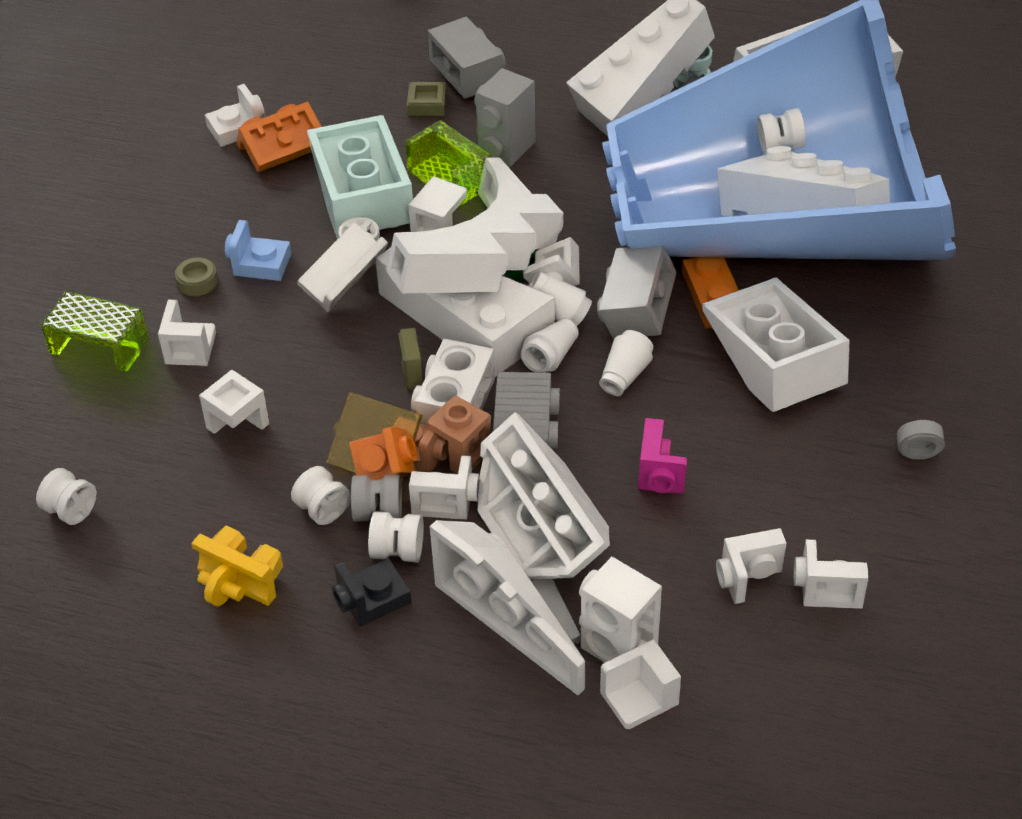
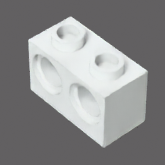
(454, 371)
(618, 610)

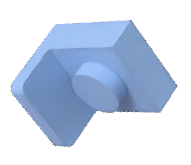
(256, 256)

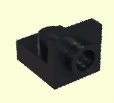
(370, 591)

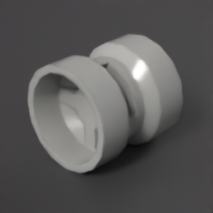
(366, 497)

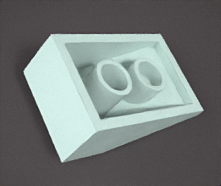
(361, 172)

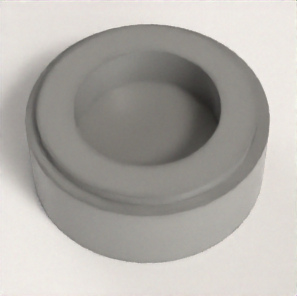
(920, 439)

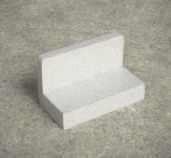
(341, 266)

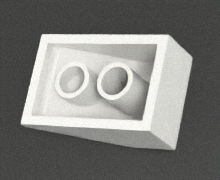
(779, 343)

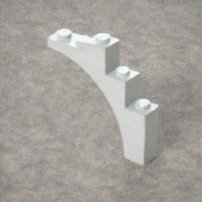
(481, 249)

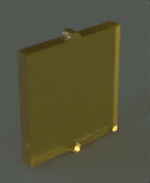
(365, 418)

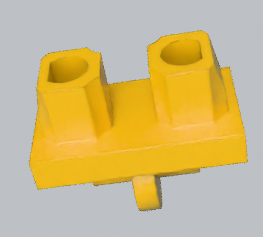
(233, 574)

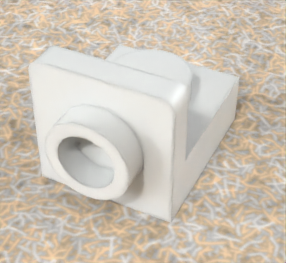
(227, 120)
(444, 494)
(748, 557)
(829, 582)

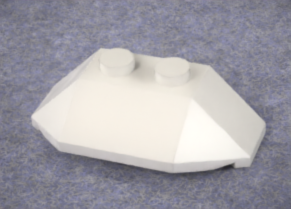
(537, 504)

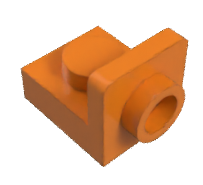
(384, 454)

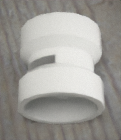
(781, 130)
(395, 536)

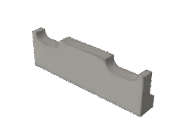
(554, 601)

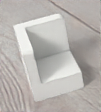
(435, 204)
(184, 341)
(232, 401)
(640, 684)

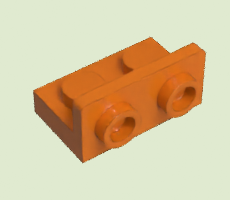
(278, 136)

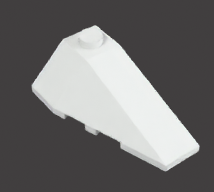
(492, 586)

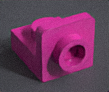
(657, 468)

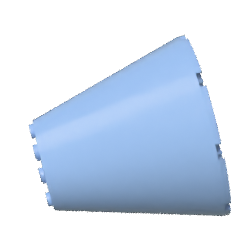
(851, 113)

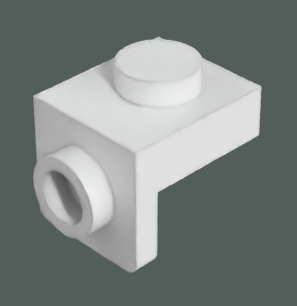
(558, 261)

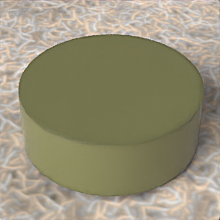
(196, 276)

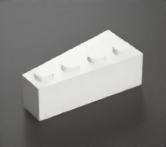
(642, 62)
(796, 183)
(477, 318)

